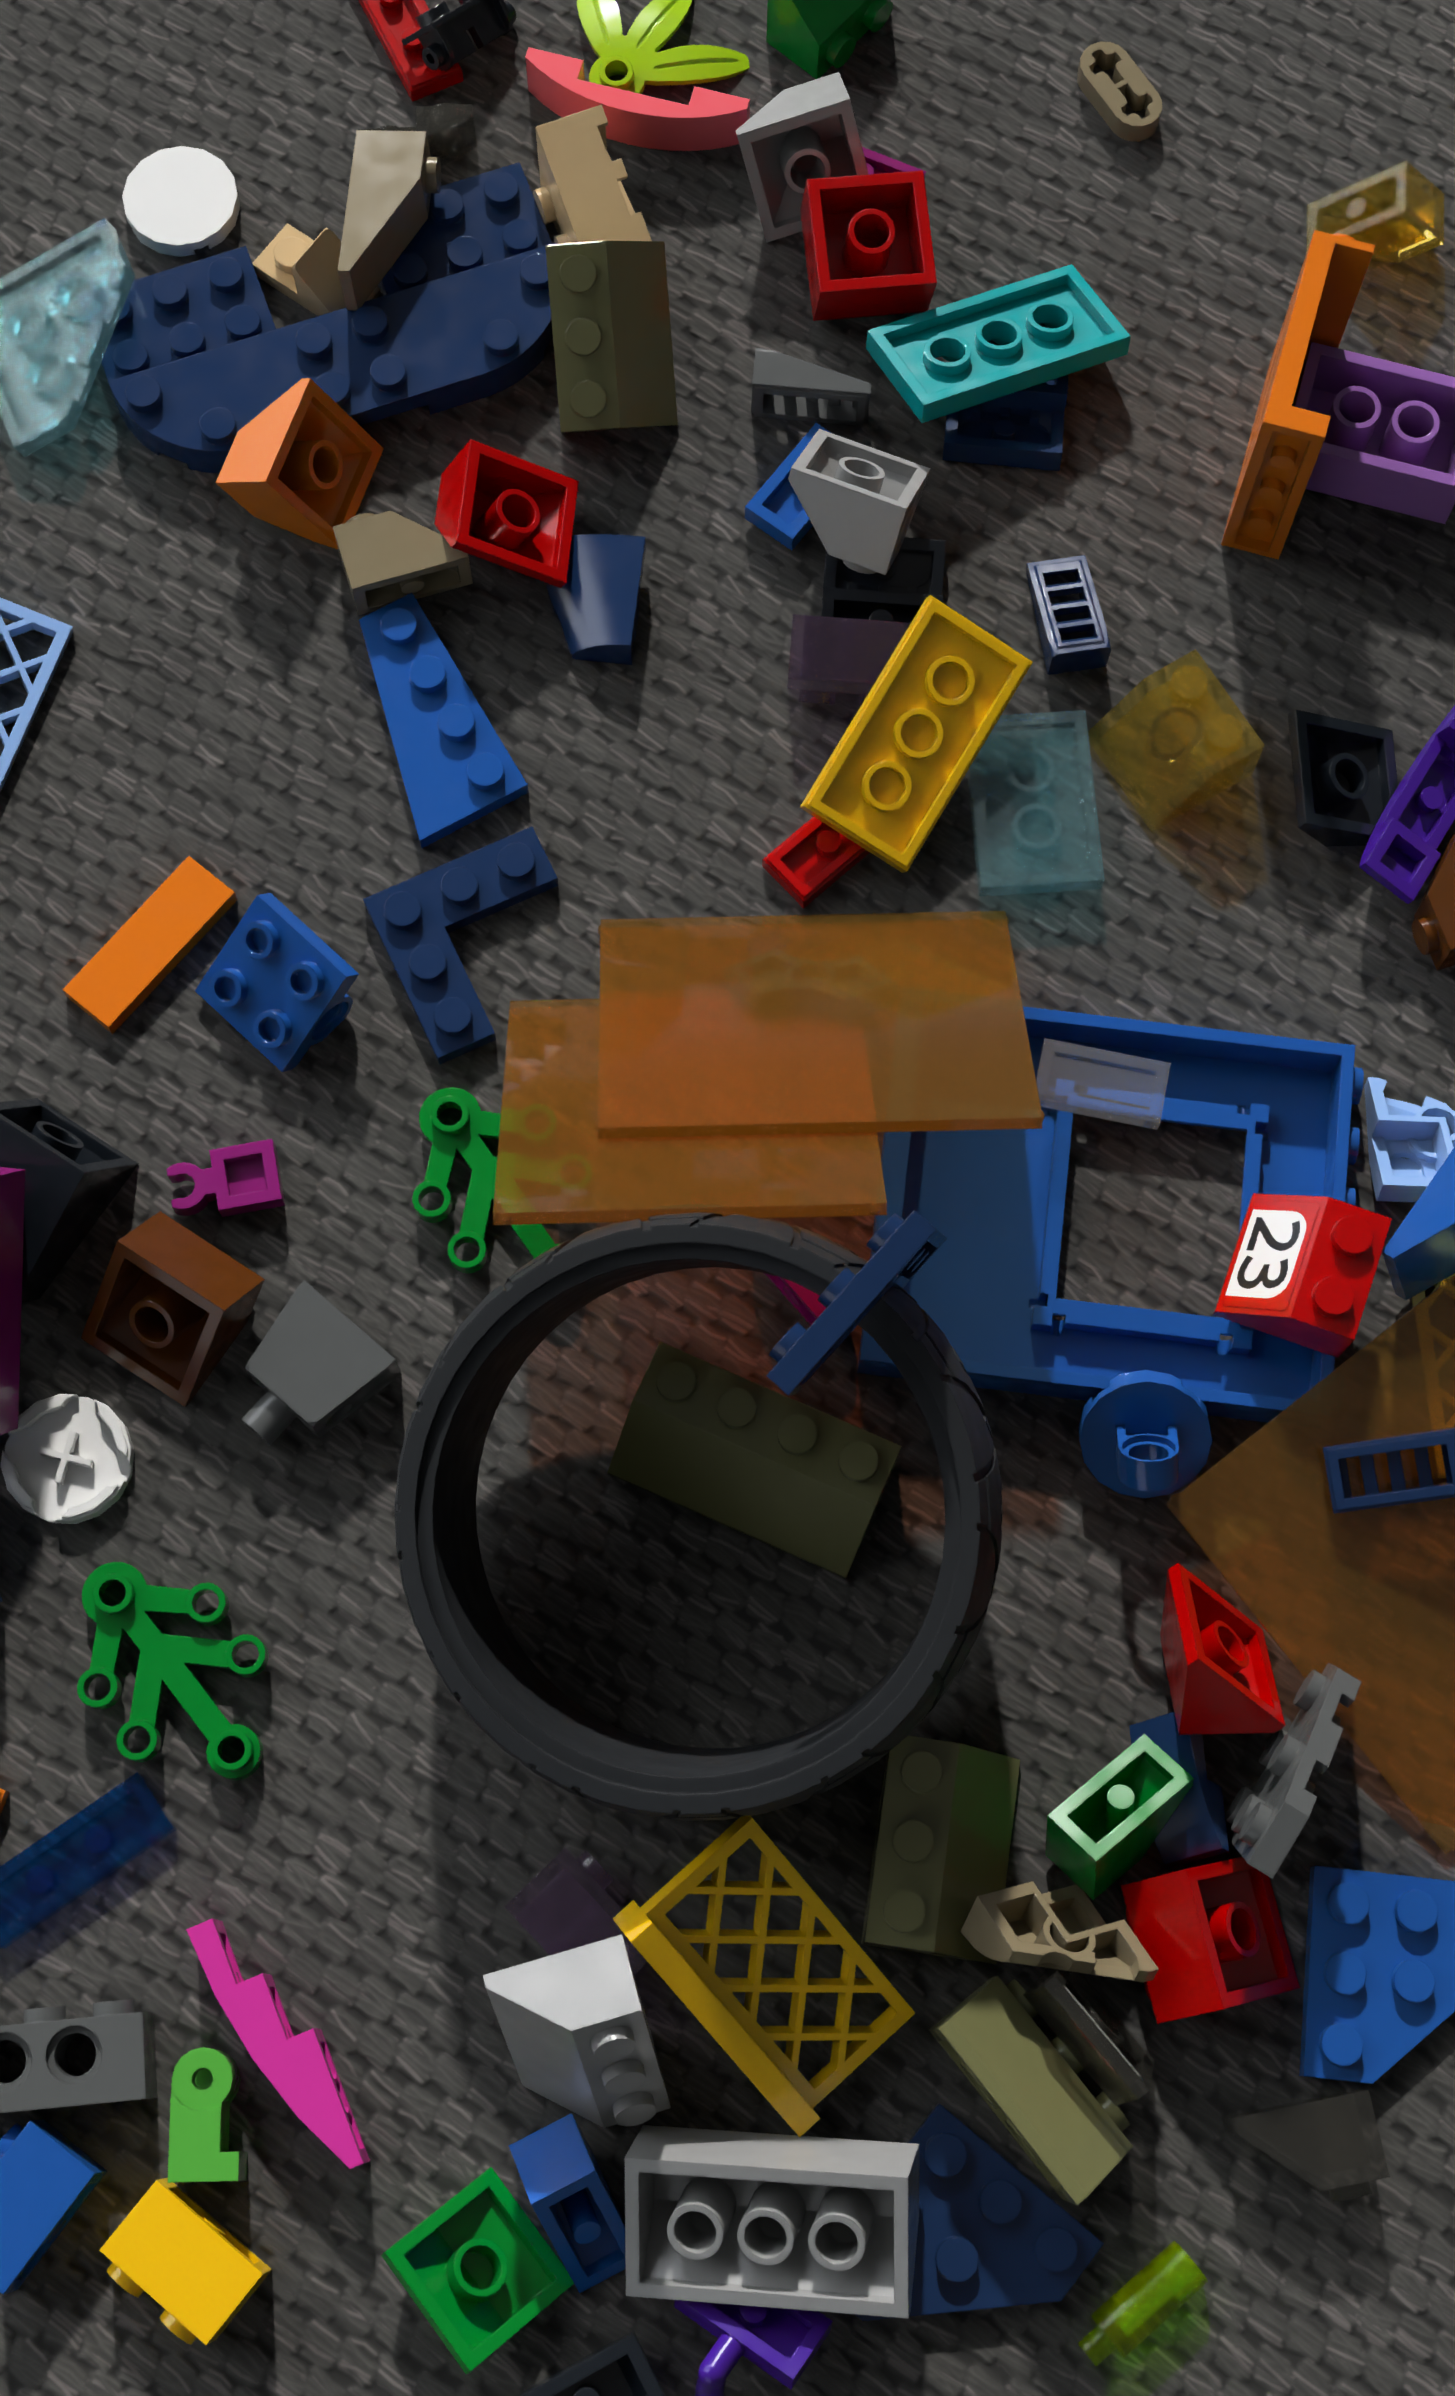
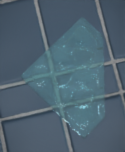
(56, 332)

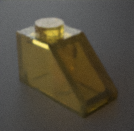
(1391, 210)

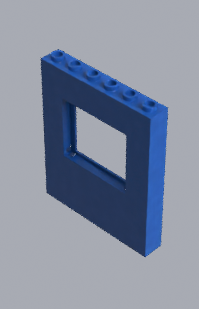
(1004, 1207)

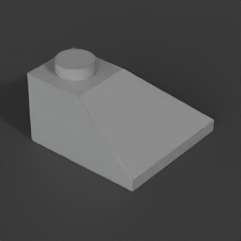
(797, 138)
(857, 499)

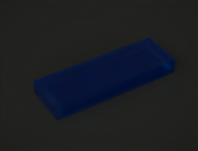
(79, 1856)

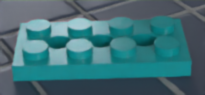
(1078, 337)

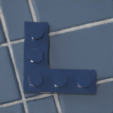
(421, 912)
(900, 1252)

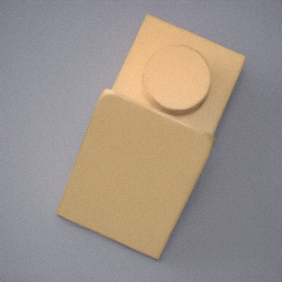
(305, 269)

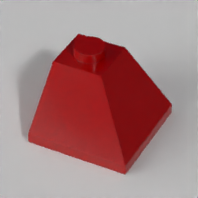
(508, 512)

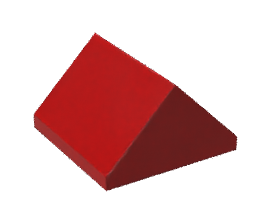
(1215, 1662)

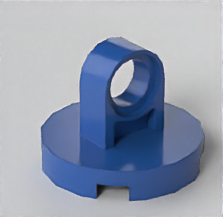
(1145, 1434)

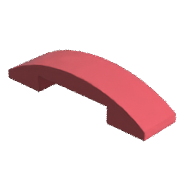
(633, 117)

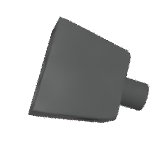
(314, 1368)

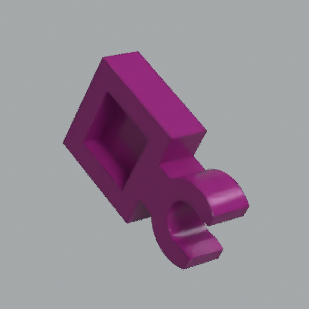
(240, 1179)

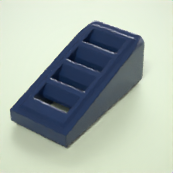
(1075, 653)
(1339, 1479)

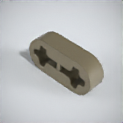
(1127, 86)

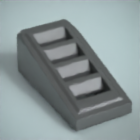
(806, 392)

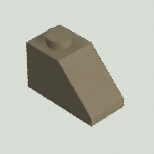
(395, 557)

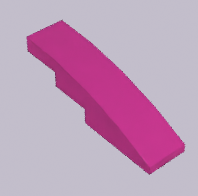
(295, 2065)

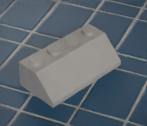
(772, 2220)

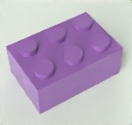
(1386, 432)

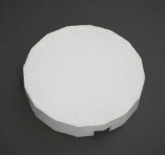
(181, 200)
(68, 1459)

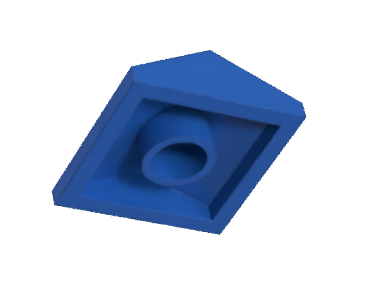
(1424, 1243)

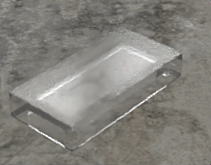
(1102, 1083)

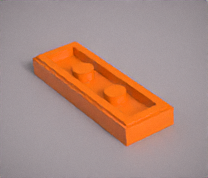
(150, 944)

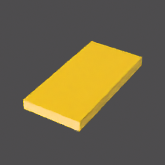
(916, 734)

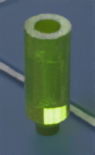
(1143, 2304)

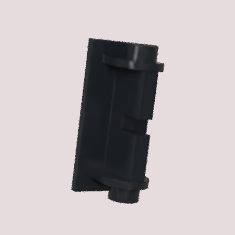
(445, 33)

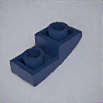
(1199, 1822)

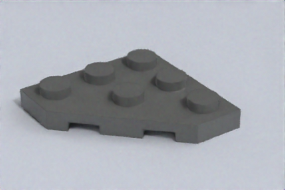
(1281, 1802)

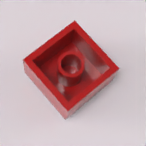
(868, 245)

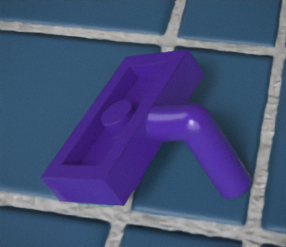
(770, 2338)

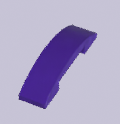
(1416, 818)

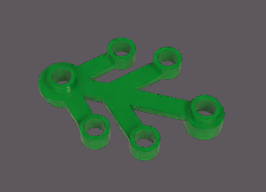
(466, 1140)
(164, 1661)

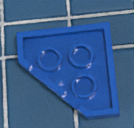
(1374, 1970)

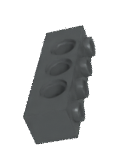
(122, 2064)

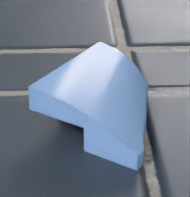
(1409, 1132)

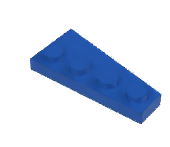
(441, 737)

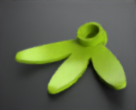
(637, 51)

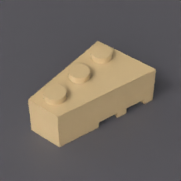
(582, 184)

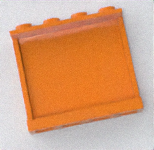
(1286, 437)

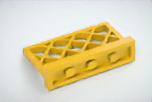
(712, 1997)

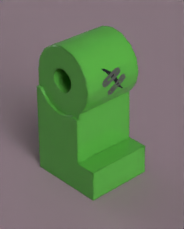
(199, 2119)

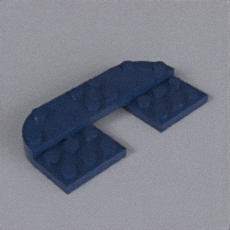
(455, 326)

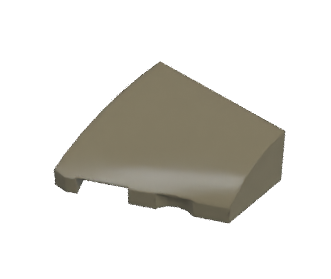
(1055, 1933)

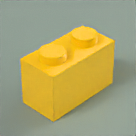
(183, 2263)

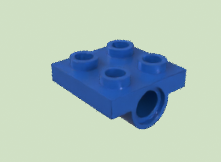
(278, 983)

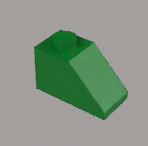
(1115, 1816)

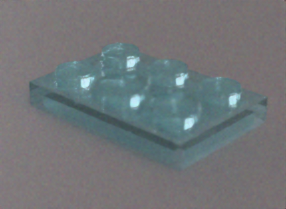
(1035, 806)

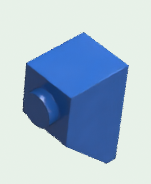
(40, 2192)
(572, 2201)

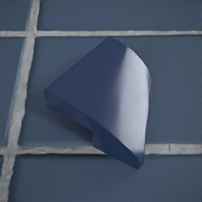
(601, 597)

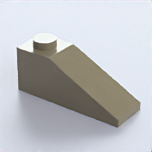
(384, 206)

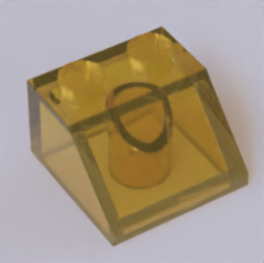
(1176, 741)

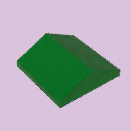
(478, 2270)

